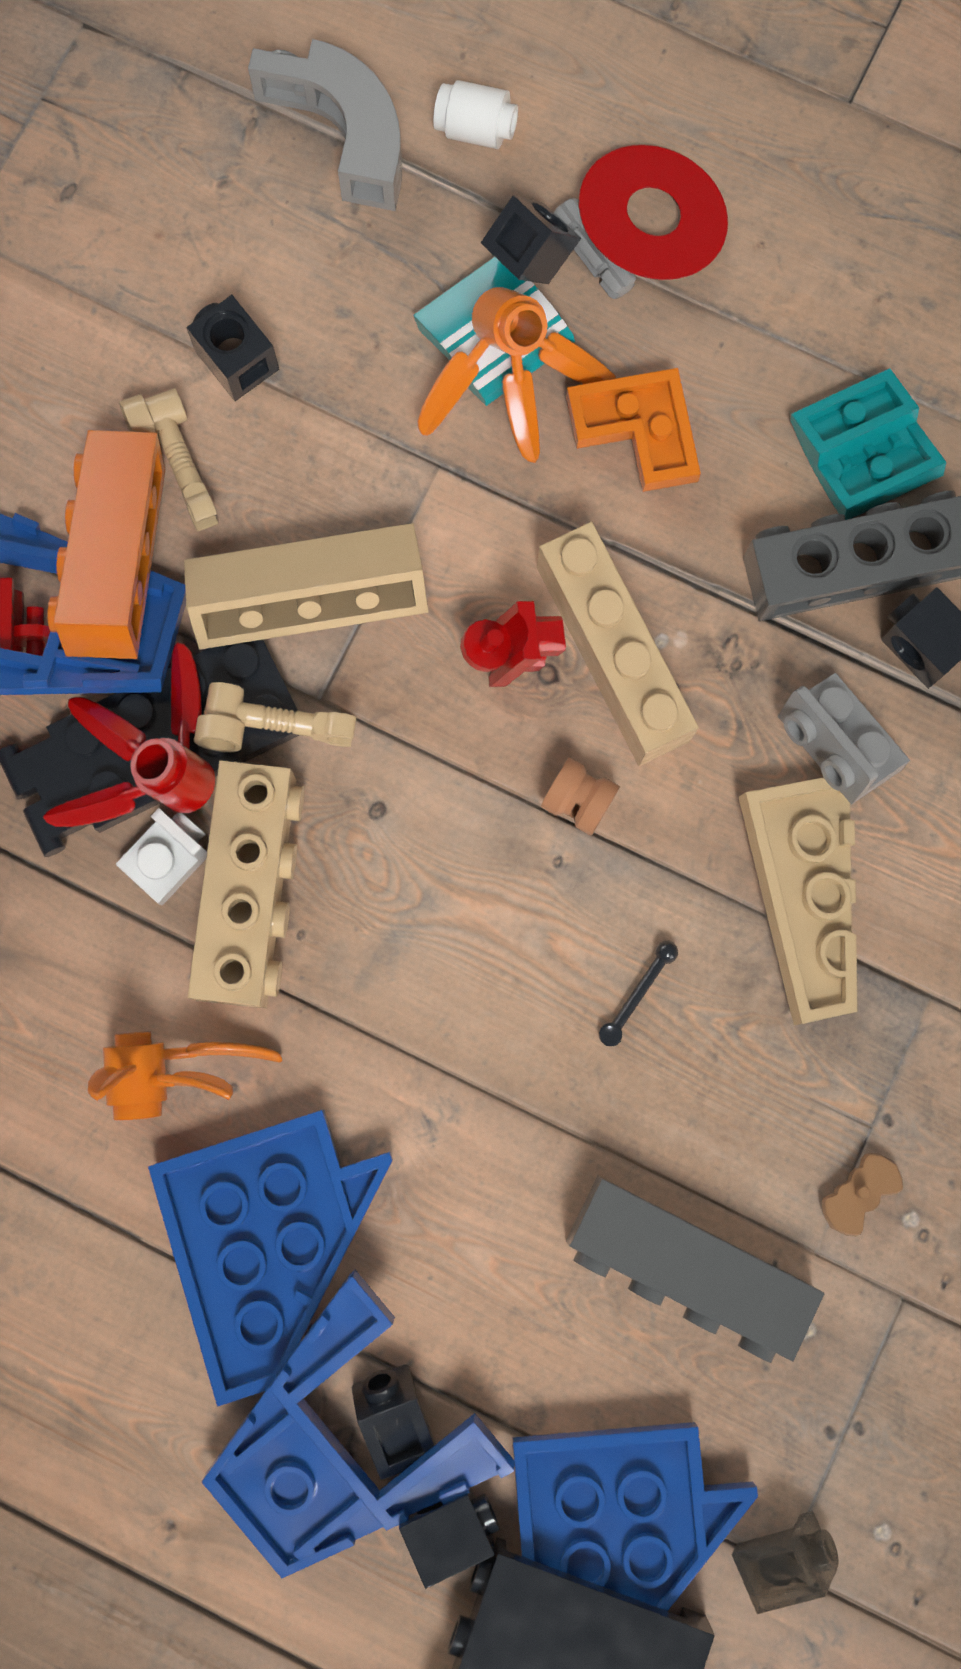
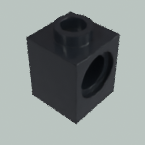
(530, 240)
(239, 368)
(926, 635)
(450, 1537)

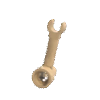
(160, 416)
(227, 715)

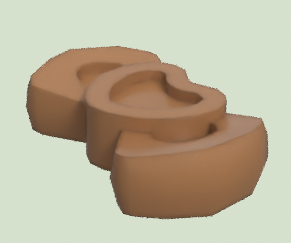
(861, 1193)

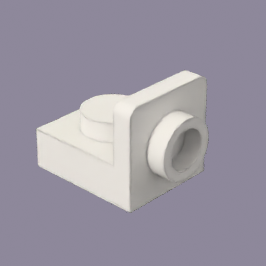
(164, 855)

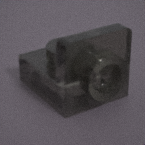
(788, 1565)

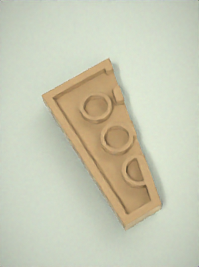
(804, 872)

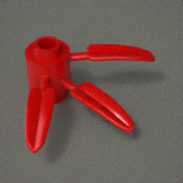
(159, 766)

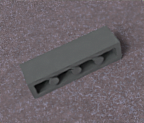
(694, 1269)

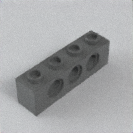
(785, 589)

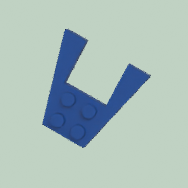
(54, 672)
(299, 1486)

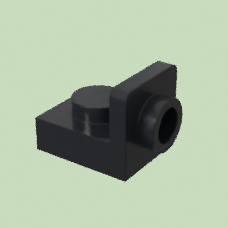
(392, 1420)

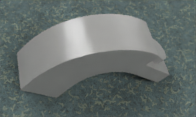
(353, 100)

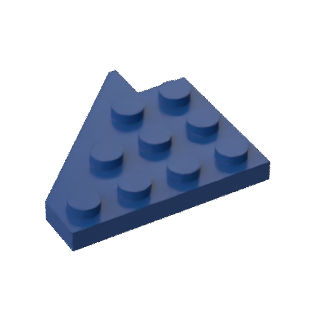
(260, 1240)
(624, 1507)

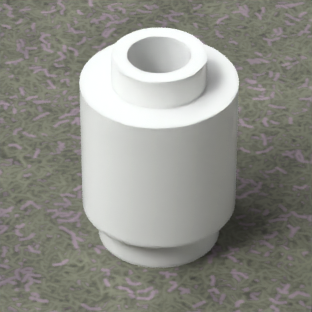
(475, 114)

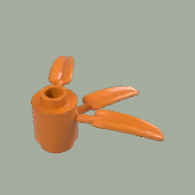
(517, 328)
(137, 1077)

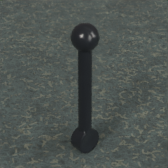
(611, 1033)

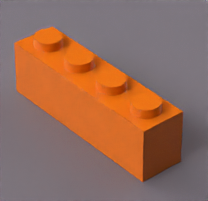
(108, 545)

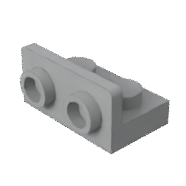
(842, 738)

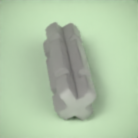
(615, 279)

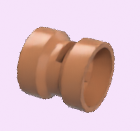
(580, 796)

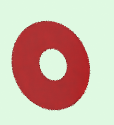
(662, 257)

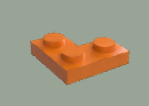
(648, 411)

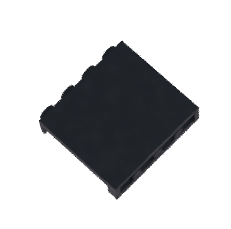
(554, 1620)

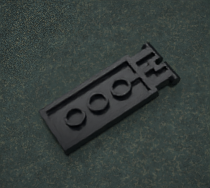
(78, 764)

